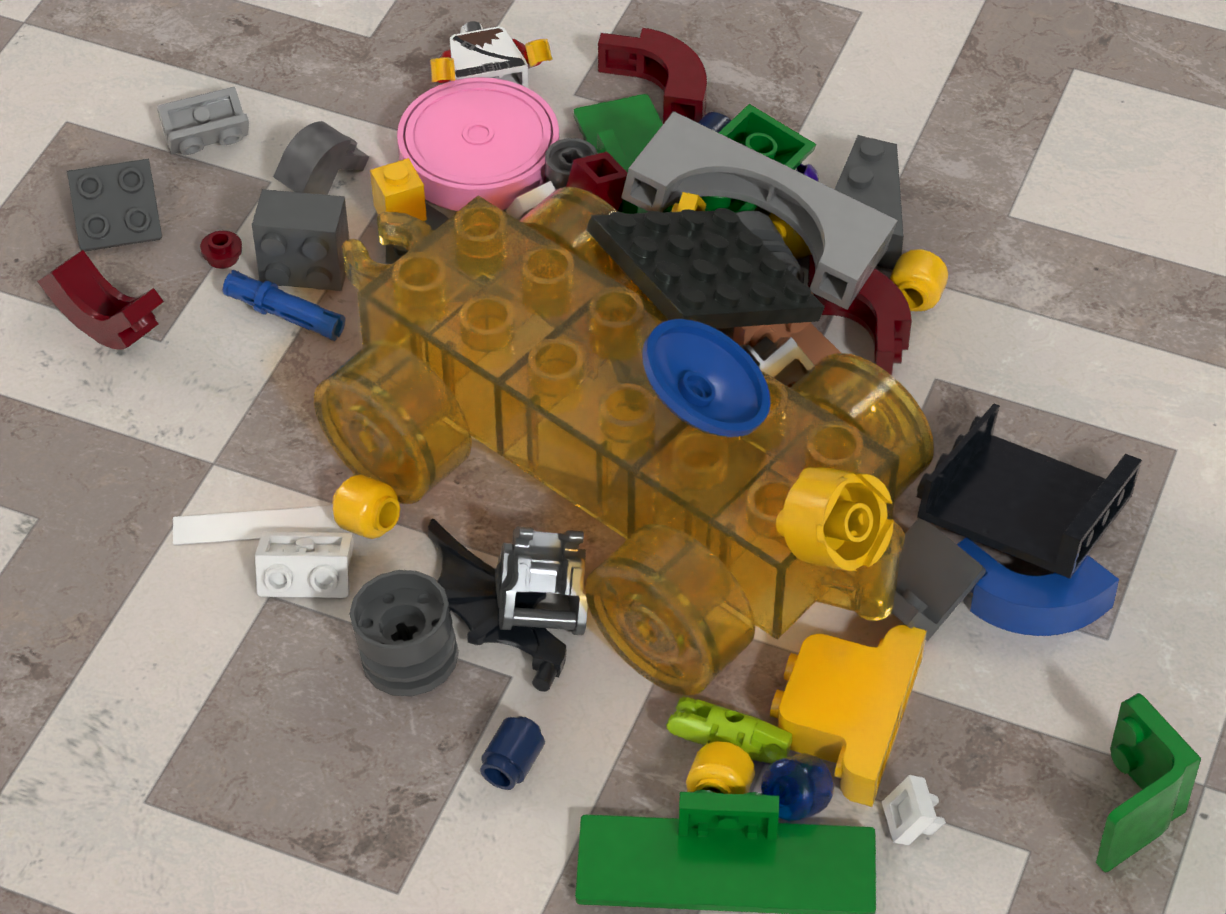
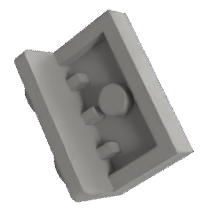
(203, 121)

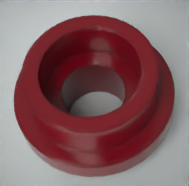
(221, 249)

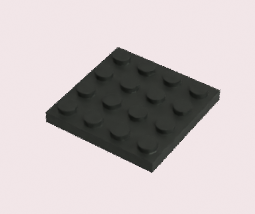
(705, 268)

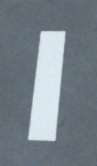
(251, 524)

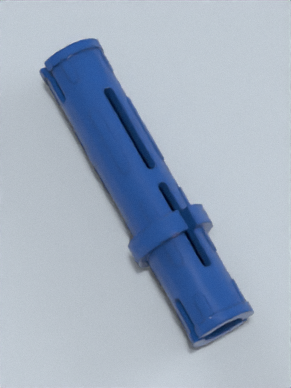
(267, 298)

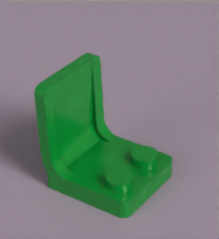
(1161, 766)

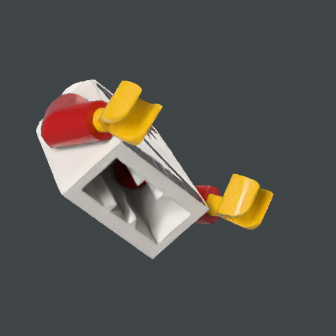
(488, 55)

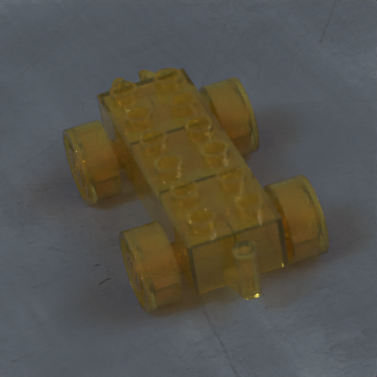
(539, 356)

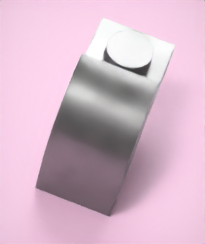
(315, 158)

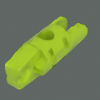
(710, 723)

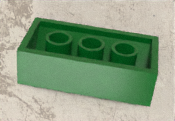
(764, 136)

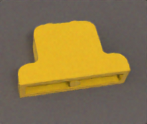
(849, 703)

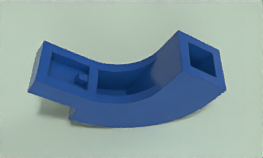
(1040, 603)

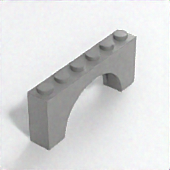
(840, 231)

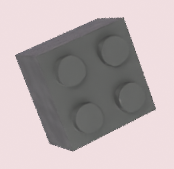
(300, 239)

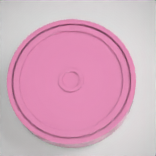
(477, 141)

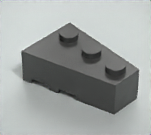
(874, 180)

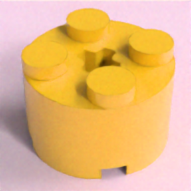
(836, 518)

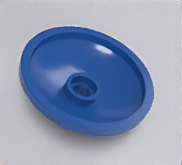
(705, 378)

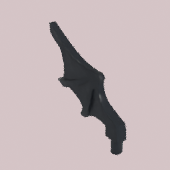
(473, 597)

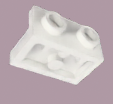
(303, 564)

